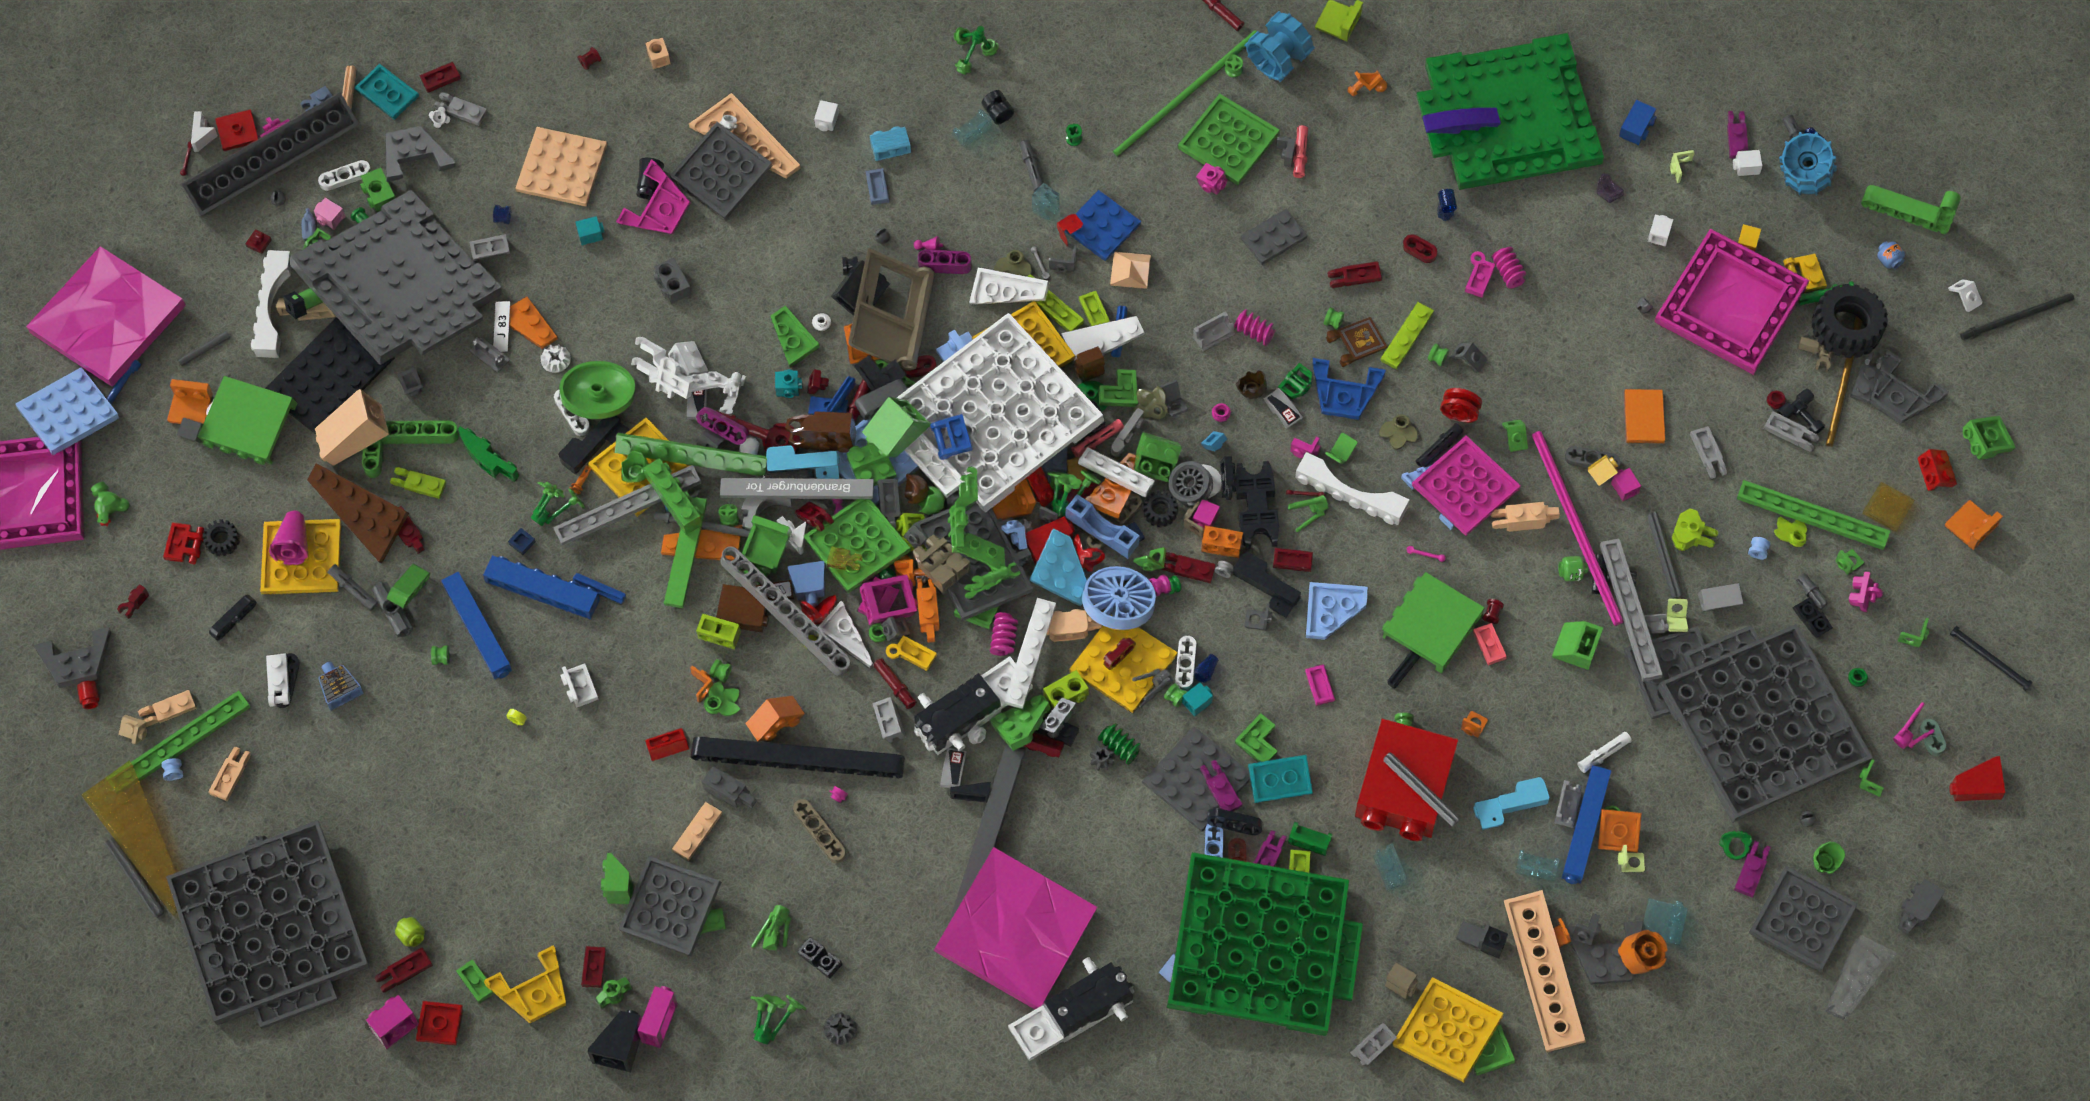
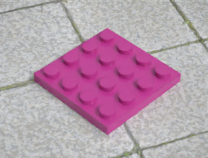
(1466, 485)

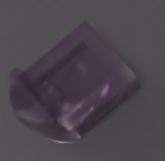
(1608, 189)

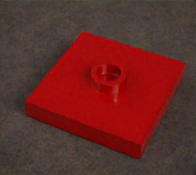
(236, 130)
(439, 1023)

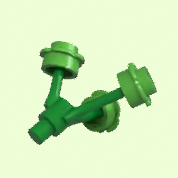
(978, 36)

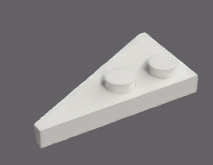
(841, 631)

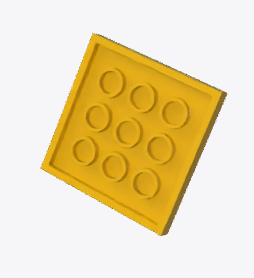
(1043, 333)
(609, 468)
(312, 574)
(1117, 683)
(1448, 1029)

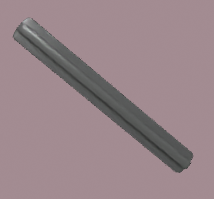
(1664, 555)
(1421, 789)
(135, 878)

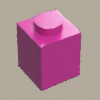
(1625, 484)
(1206, 514)

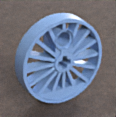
(1119, 600)

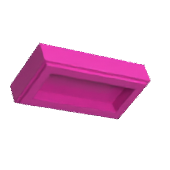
(1319, 685)

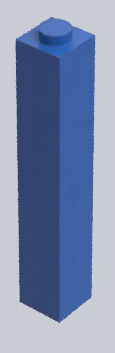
(476, 626)
(1586, 825)

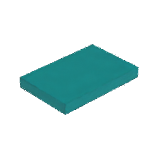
(386, 91)
(1280, 778)

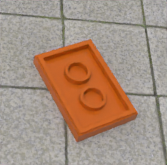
(1644, 416)

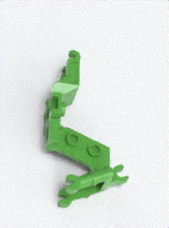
(973, 545)

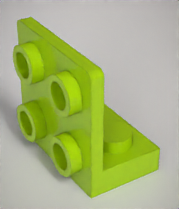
(1339, 19)

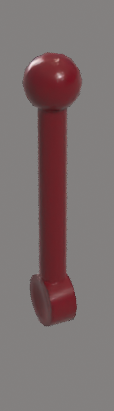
(183, 172)
(1291, 492)

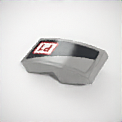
(695, 403)
(1283, 407)
(953, 768)

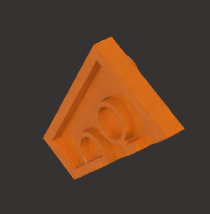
(530, 323)

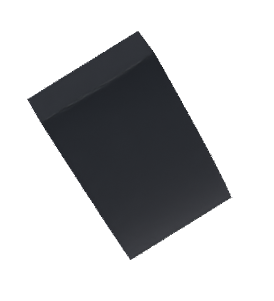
(1812, 618)
(819, 958)

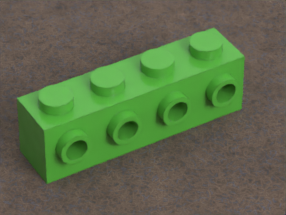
(672, 496)

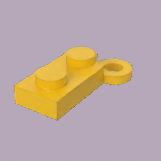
(912, 652)

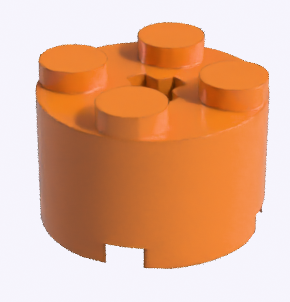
(1643, 952)

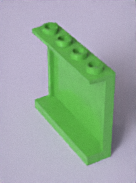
(245, 420)
(1433, 620)

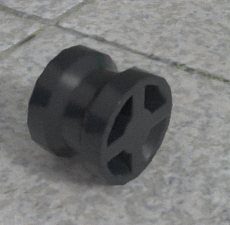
(848, 264)

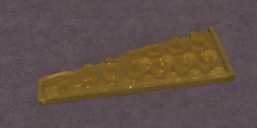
(128, 818)

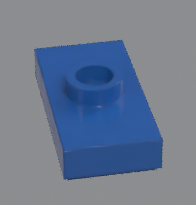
(819, 405)

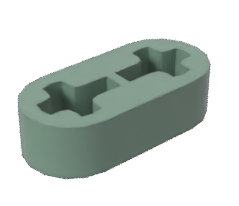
(1937, 736)

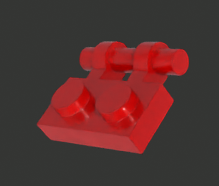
(178, 540)

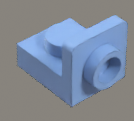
(1017, 533)

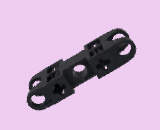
(1256, 490)

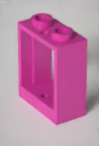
(870, 605)
(657, 1016)

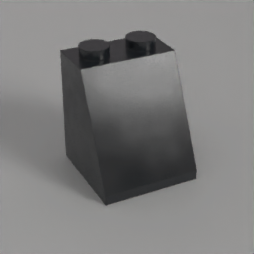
(618, 1042)

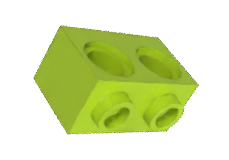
(718, 631)
(1063, 688)

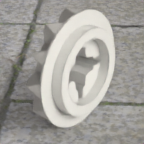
(555, 366)

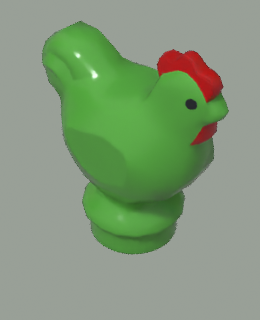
(107, 503)

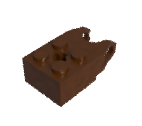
(824, 431)

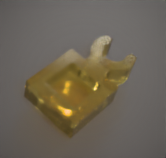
(840, 558)

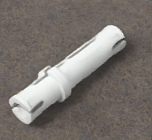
(1598, 756)

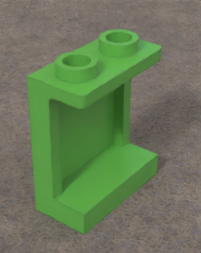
(766, 544)

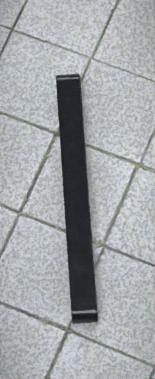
(798, 757)

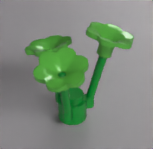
(1069, 482)
(763, 1033)

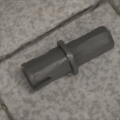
(1812, 590)

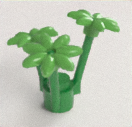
(540, 514)

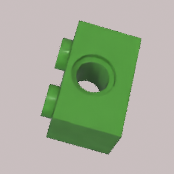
(376, 181)

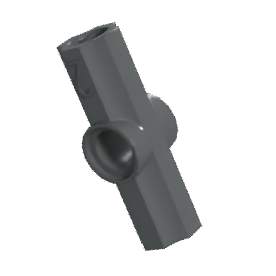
(396, 618)

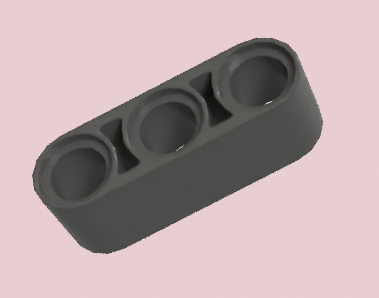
(871, 402)

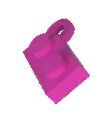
(1480, 275)

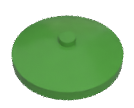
(597, 390)

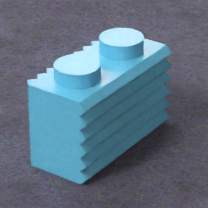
(890, 143)

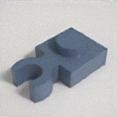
(316, 98)

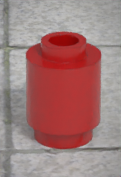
(88, 694)

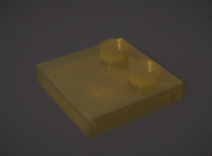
(1888, 506)

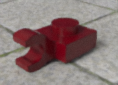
(136, 599)

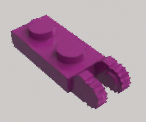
(1737, 134)
(1221, 788)
(1269, 853)
(1751, 871)

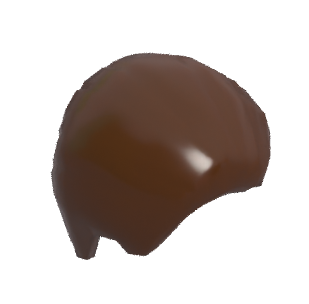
(916, 488)

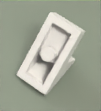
(201, 133)
(797, 535)

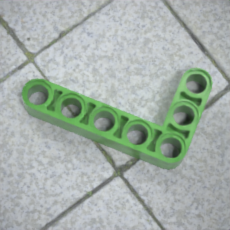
(1913, 210)
(403, 437)

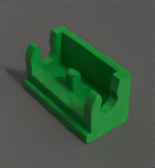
(1309, 839)

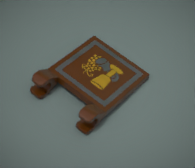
(1359, 339)

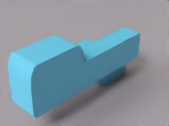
(785, 459)
(1526, 795)

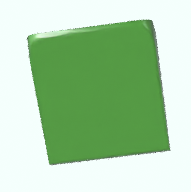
(772, 942)

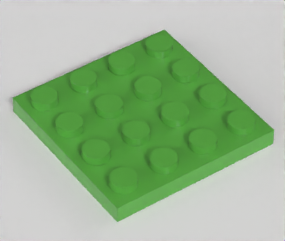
(1229, 138)
(864, 532)

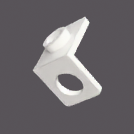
(1968, 294)

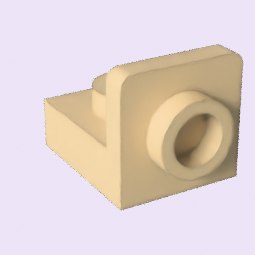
(133, 729)

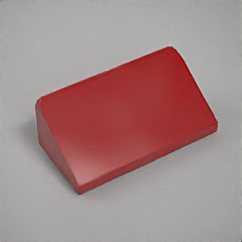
(667, 744)

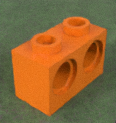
(1222, 541)

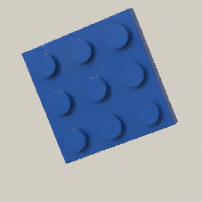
(1104, 225)

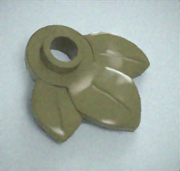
(1018, 267)
(1150, 400)
(1398, 434)

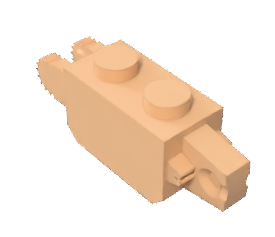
(1524, 516)
(1071, 625)

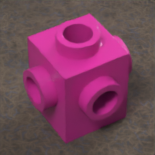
(1212, 179)

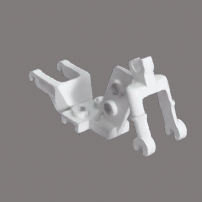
(671, 381)

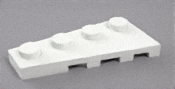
(1003, 287)
(1106, 335)

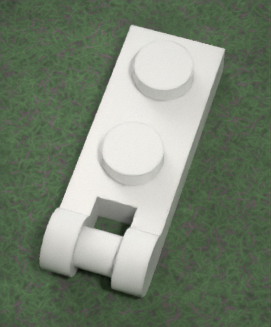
(278, 679)

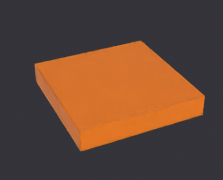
(1619, 829)

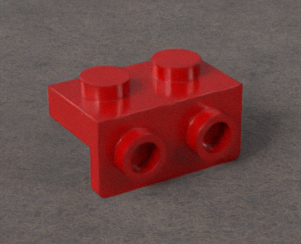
(1936, 469)

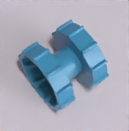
(1273, 51)
(1808, 148)

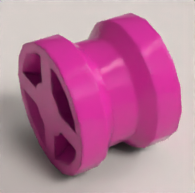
(1161, 585)

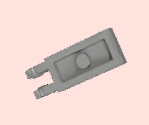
(462, 109)
(1790, 431)
(1126, 433)
(1708, 451)

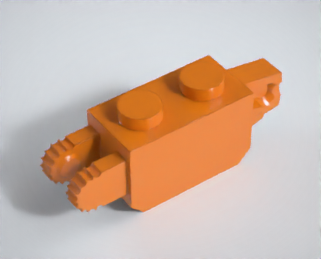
(928, 609)

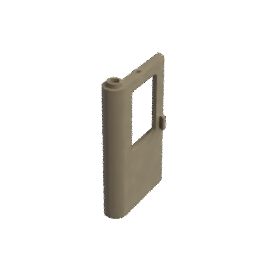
(881, 332)

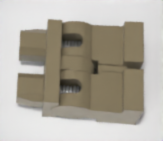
(940, 562)

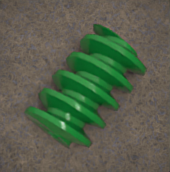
(1119, 743)

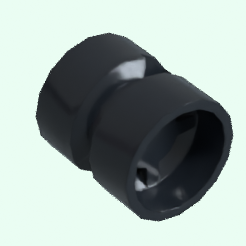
(997, 107)

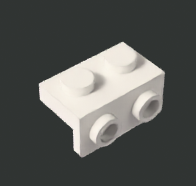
(689, 357)
(580, 685)

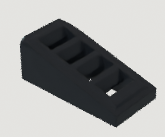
(973, 792)

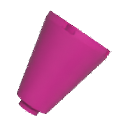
(290, 540)

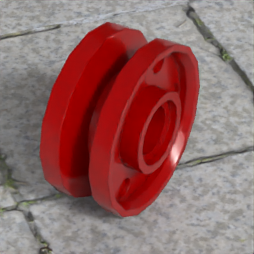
(1461, 405)

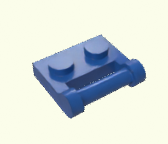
(957, 433)

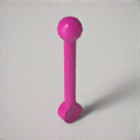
(1410, 549)

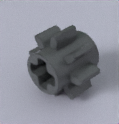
(1105, 761)

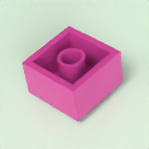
(392, 1021)

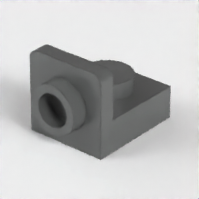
(1288, 147)

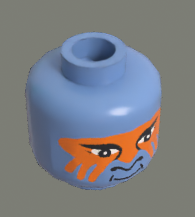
(1891, 255)

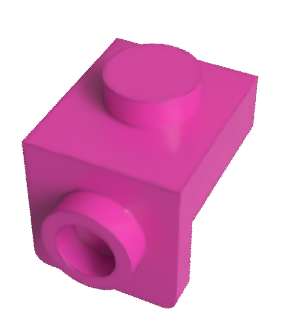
(1299, 447)

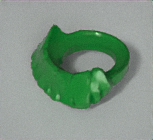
(1726, 838)

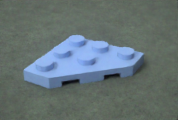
(1332, 607)

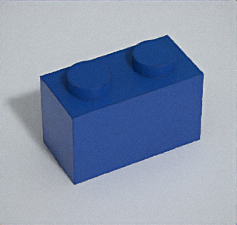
(1637, 122)

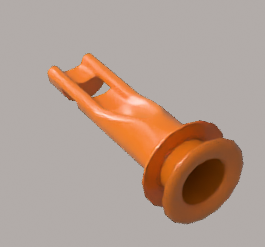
(577, 486)

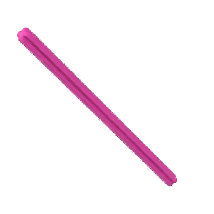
(1577, 528)

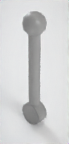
(1045, 275)

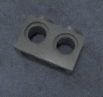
(675, 279)

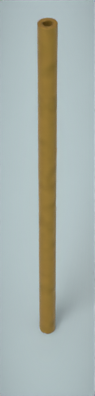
(1841, 392)

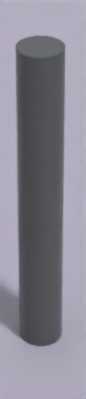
(202, 349)

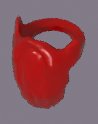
(1082, 554)
(820, 612)

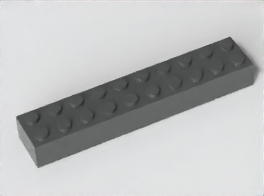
(269, 154)

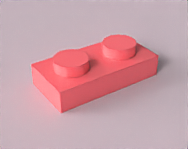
(1489, 644)

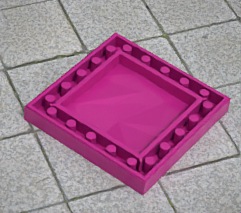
(1732, 301)
(106, 316)
(40, 494)
(1015, 929)

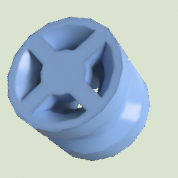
(1759, 548)
(172, 769)

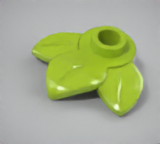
(1791, 532)

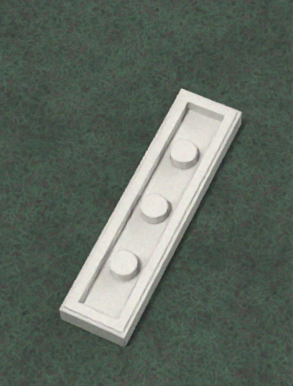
(1116, 472)

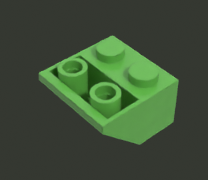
(1156, 456)
(1578, 643)
(617, 884)

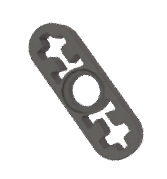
(1588, 452)

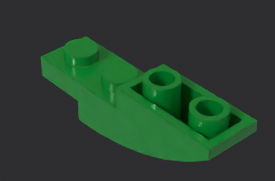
(485, 458)

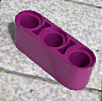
(953, 257)

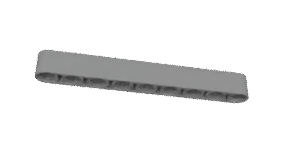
(787, 620)

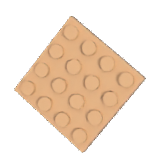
(561, 166)

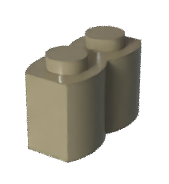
(1402, 981)

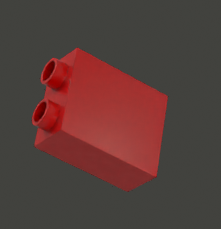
(1387, 797)

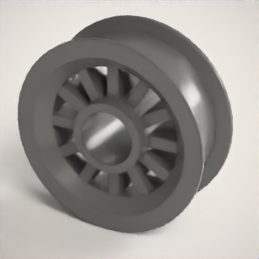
(1182, 491)

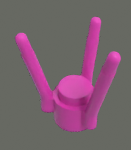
(1904, 736)

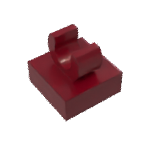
(258, 241)
(816, 382)

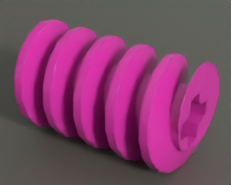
(1509, 267)
(1254, 327)
(1003, 634)

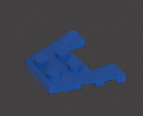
(1344, 397)

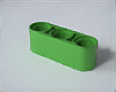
(408, 586)

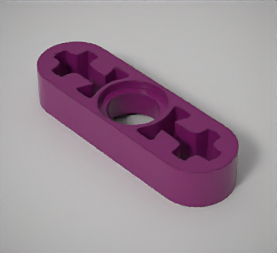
(723, 433)

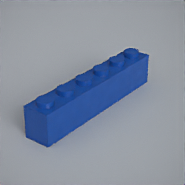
(541, 587)

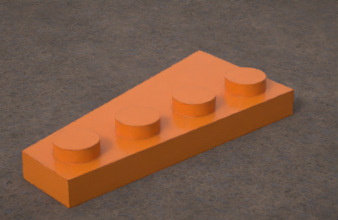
(1110, 496)
(709, 545)

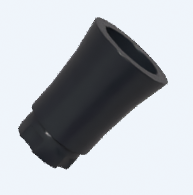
(646, 185)

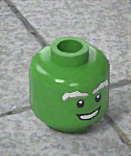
(1572, 568)

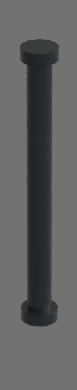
(1991, 658)

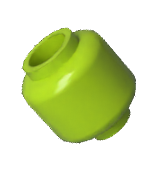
(410, 932)

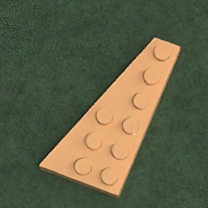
(749, 131)

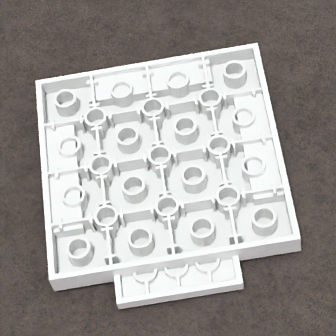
(1013, 407)

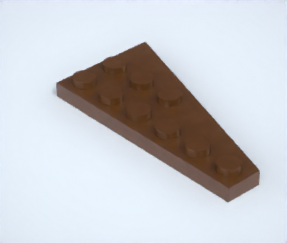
(366, 514)

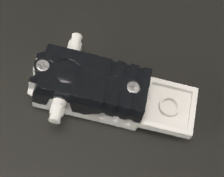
(969, 705)
(1074, 1009)

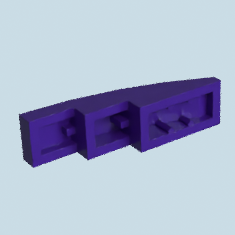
(1461, 119)

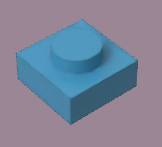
(1214, 441)

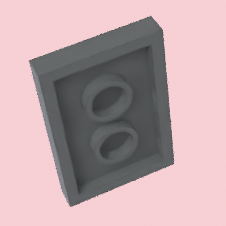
(1274, 236)

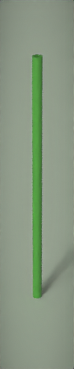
(1182, 96)

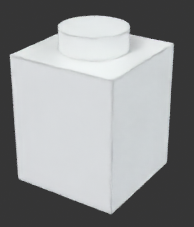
(826, 116)
(1748, 163)
(1660, 230)

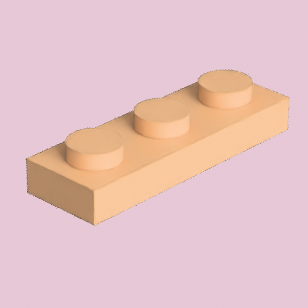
(697, 831)

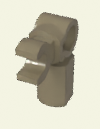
(1813, 346)

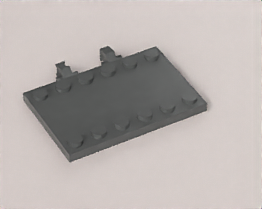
(988, 528)

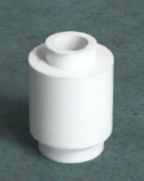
(750, 446)

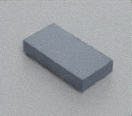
(877, 186)

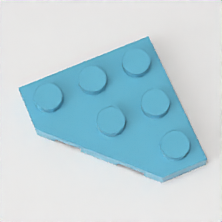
(1060, 569)

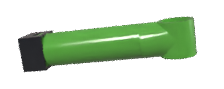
(298, 303)

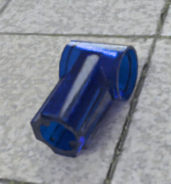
(1446, 204)

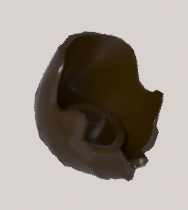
(1252, 385)

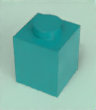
(589, 230)
(1197, 698)

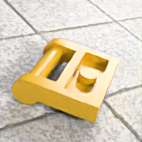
(1809, 269)

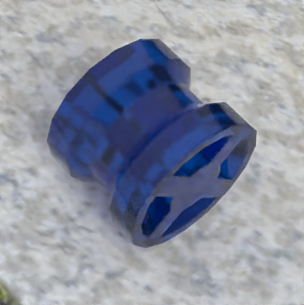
(502, 214)

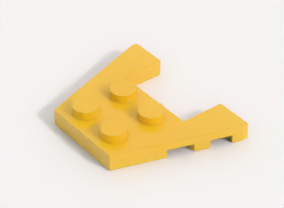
(535, 996)

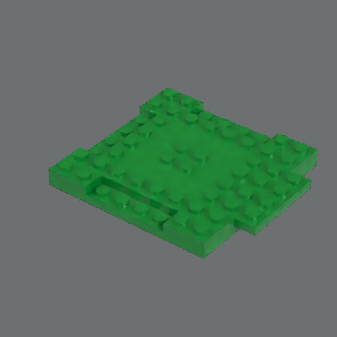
(1539, 109)
(1263, 944)

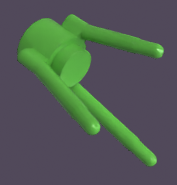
(1316, 504)
(777, 917)

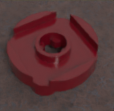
(776, 433)

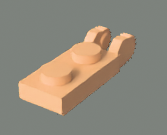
(168, 708)
(229, 775)

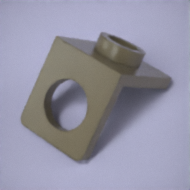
(1188, 523)

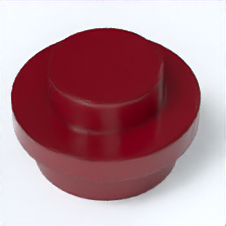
(1776, 399)

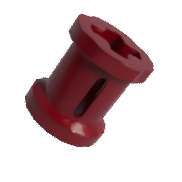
(589, 58)
(1493, 611)

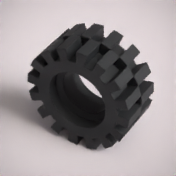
(1165, 499)
(228, 545)

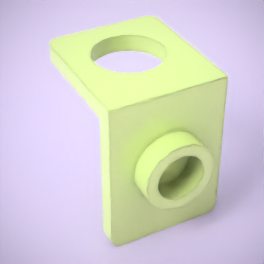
(1675, 167)
(1677, 620)
(1623, 858)

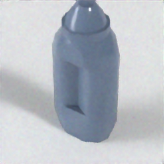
(308, 225)

